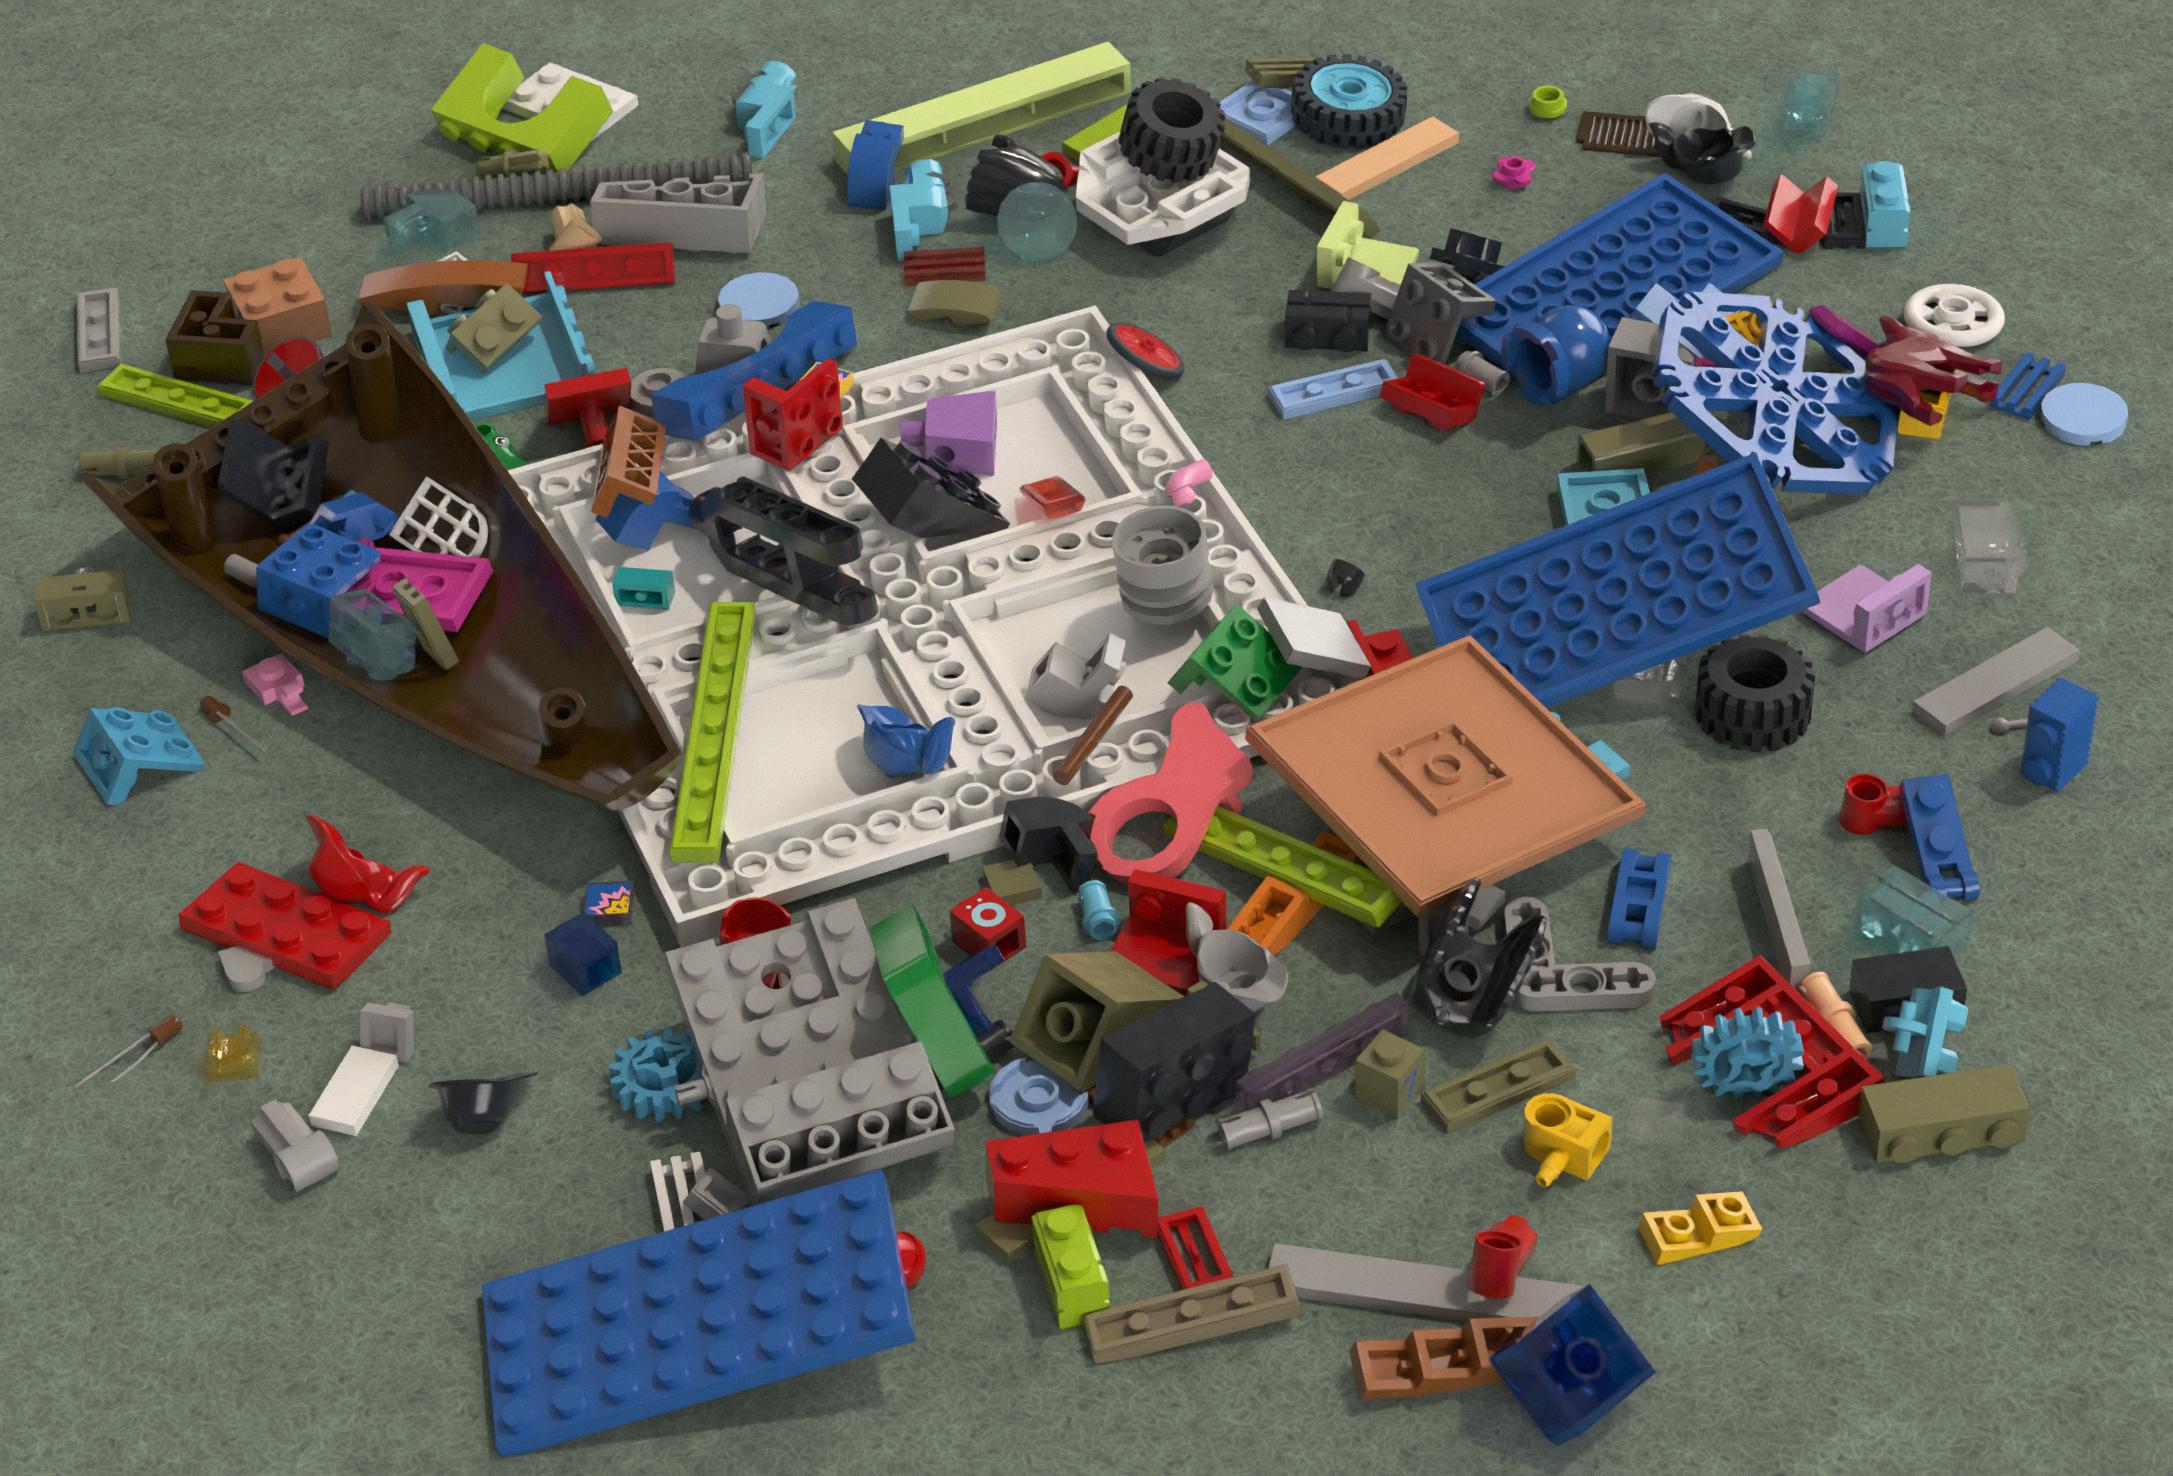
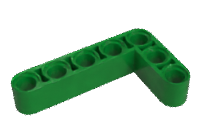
(920, 992)

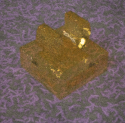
(233, 1055)

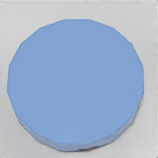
(762, 297)
(2084, 414)
(1040, 1107)

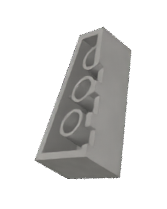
(690, 215)

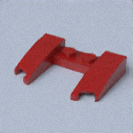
(1831, 1065)

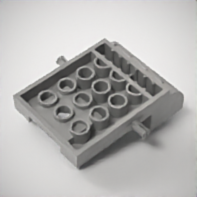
(810, 1073)

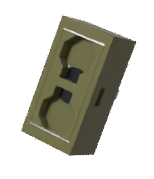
(83, 599)

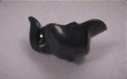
(1704, 153)

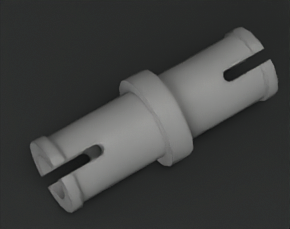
(1270, 1119)

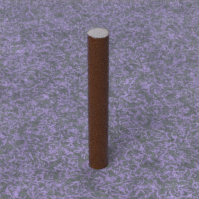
(1092, 735)

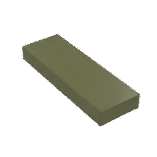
(1498, 1085)

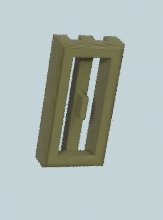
(1275, 71)
(427, 626)

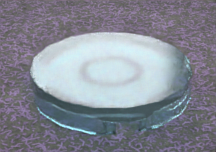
(1036, 222)

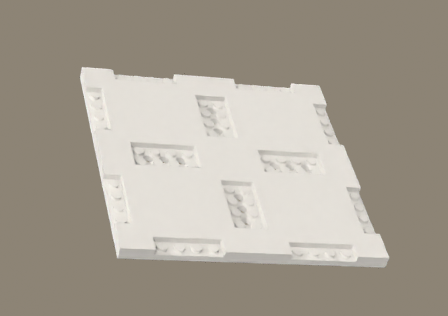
(802, 792)

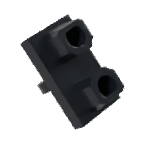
(1469, 254)

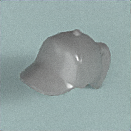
(1234, 961)

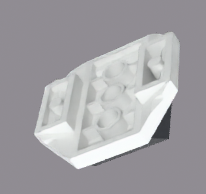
(1151, 210)

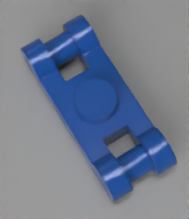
(1639, 895)

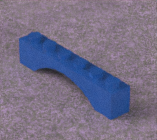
(711, 399)

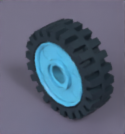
(1348, 100)

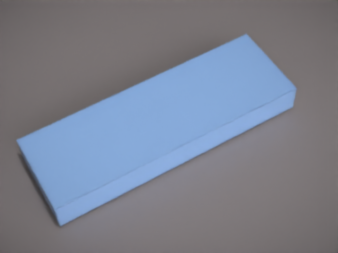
(1330, 389)

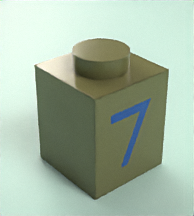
(1390, 1073)

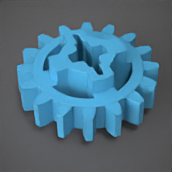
(1747, 1053)
(650, 1070)

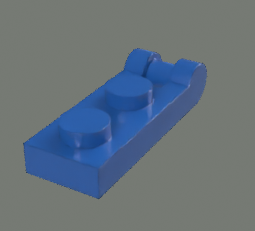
(1938, 835)

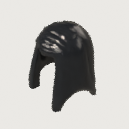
(1004, 171)

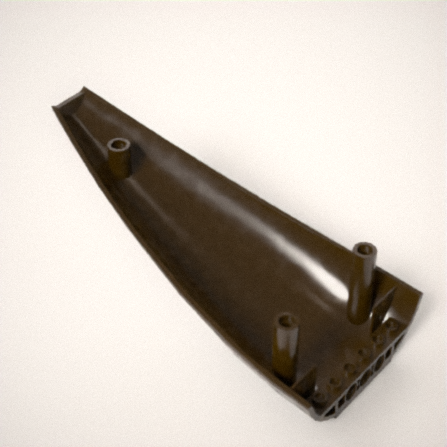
(537, 664)

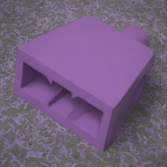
(958, 431)

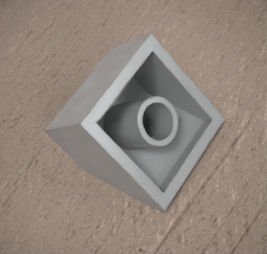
(1629, 370)

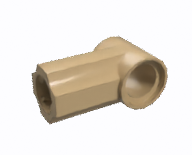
(572, 229)

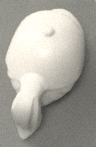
(1687, 113)

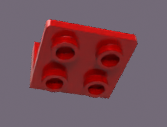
(794, 422)
(1157, 926)

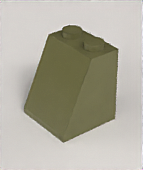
(1077, 1004)

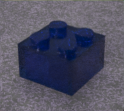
(1572, 1365)

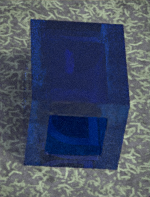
(583, 953)

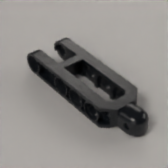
(807, 553)

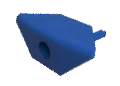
(355, 517)

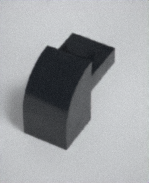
(1050, 831)

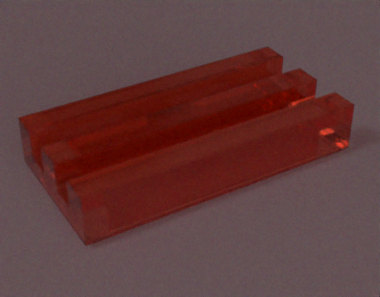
(944, 264)

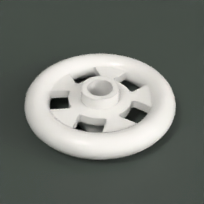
(1954, 313)

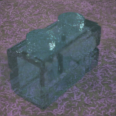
(372, 634)
(1911, 913)

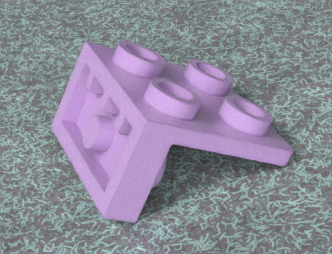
(1869, 608)

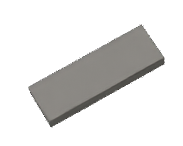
(98, 330)

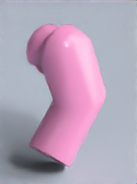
(1184, 479)

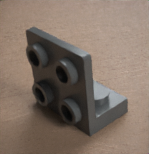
(1431, 309)

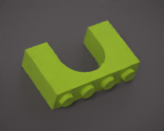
(484, 86)

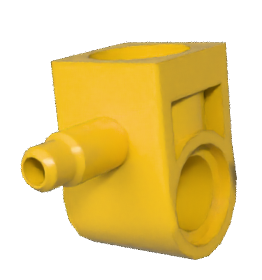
(1565, 1137)

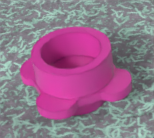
(1514, 172)

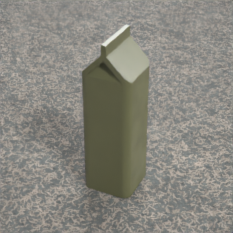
(1647, 443)

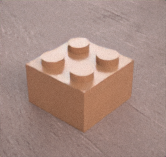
(282, 302)

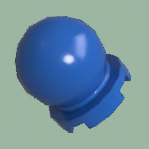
(1556, 353)

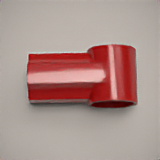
(1870, 804)
(1500, 1257)

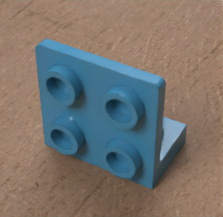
(121, 741)

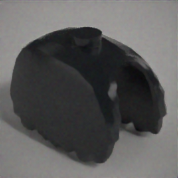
(1471, 983)

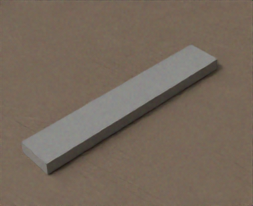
(1408, 1286)

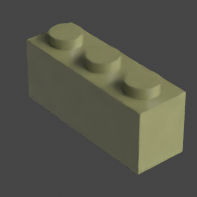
(1943, 1114)

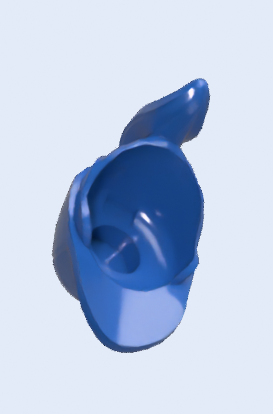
(900, 745)

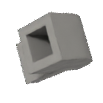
(1076, 685)

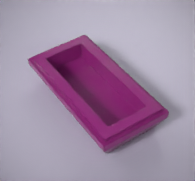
(1843, 330)

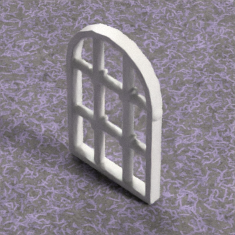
(440, 511)

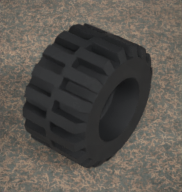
(1172, 130)
(1755, 692)

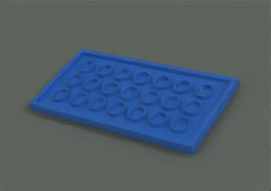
(1616, 258)
(1629, 584)
(695, 1313)

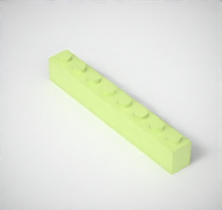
(1001, 105)

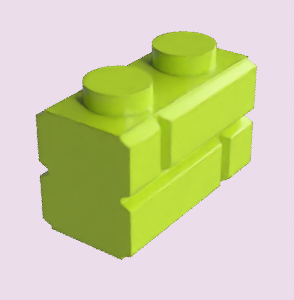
(1069, 1264)

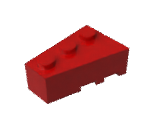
(1085, 1166)

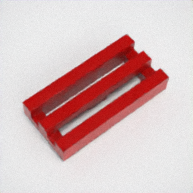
(1174, 1257)

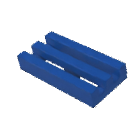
(2015, 376)

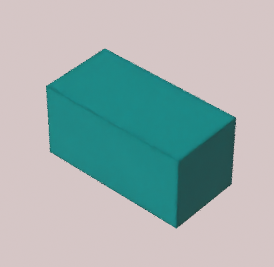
(644, 587)

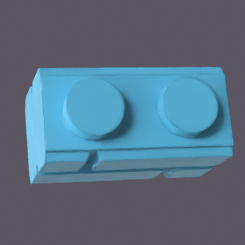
(1884, 204)

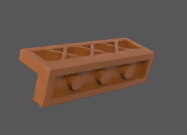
(618, 460)

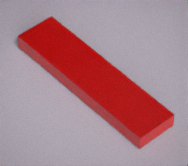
(599, 266)

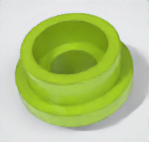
(1547, 102)

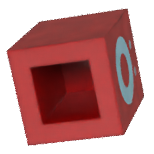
(987, 921)

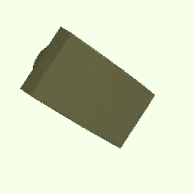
(962, 301)

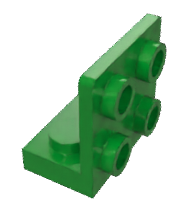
(1240, 662)

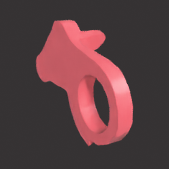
(1196, 776)

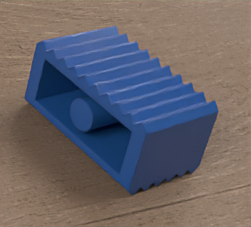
(2058, 734)

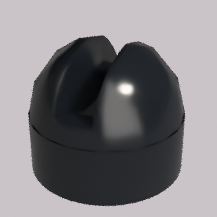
(1344, 574)

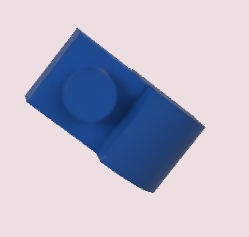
(873, 164)
(639, 523)

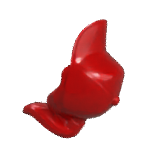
(350, 878)

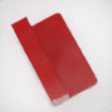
(1797, 216)

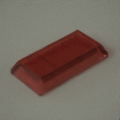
(1053, 497)

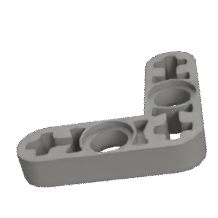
(1546, 974)

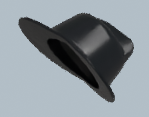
(477, 1104)

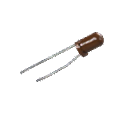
(219, 711)
(157, 1034)

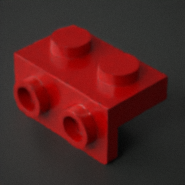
(1435, 392)

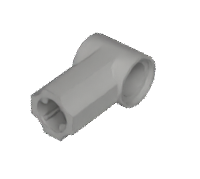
(1363, 279)
(295, 1149)

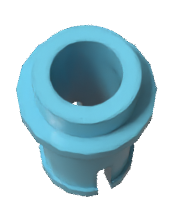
(1099, 917)

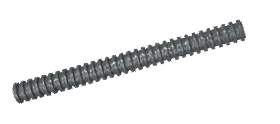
(554, 186)

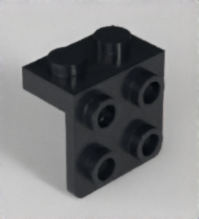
(270, 477)

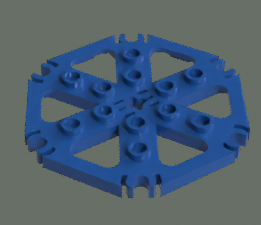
(1774, 391)

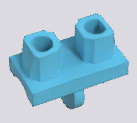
(1922, 1032)

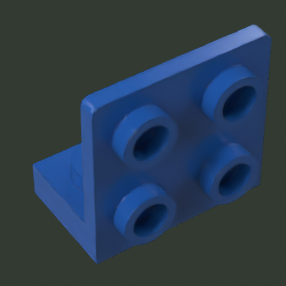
(307, 573)

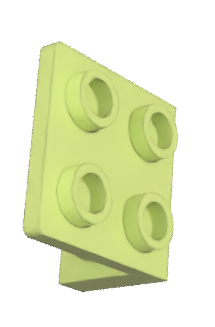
(1345, 240)

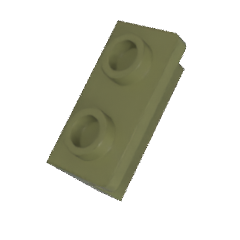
(493, 328)

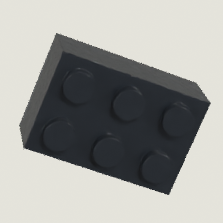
(1174, 1061)

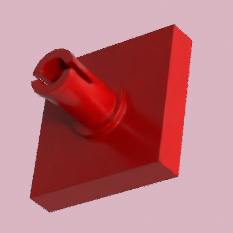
(588, 400)

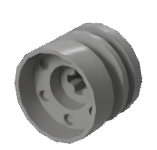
(1162, 565)

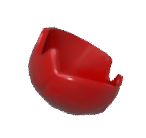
(750, 918)

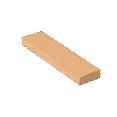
(1390, 158)

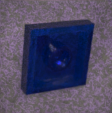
(960, 979)

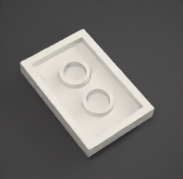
(542, 87)

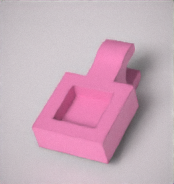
(277, 680)

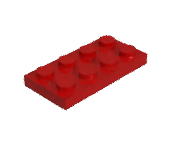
(286, 923)

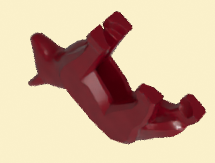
(1920, 361)

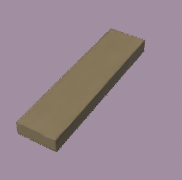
(1192, 1314)

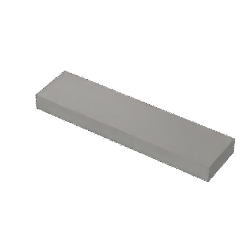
(1995, 681)
(1778, 908)

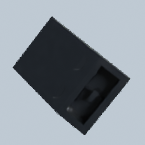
(925, 493)

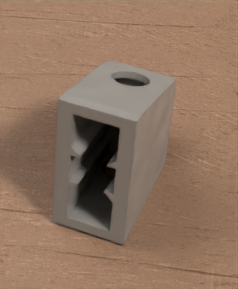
(729, 339)

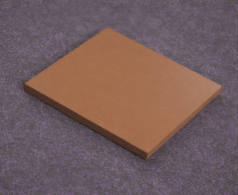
(1444, 774)

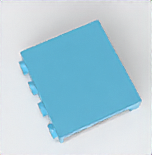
(517, 381)

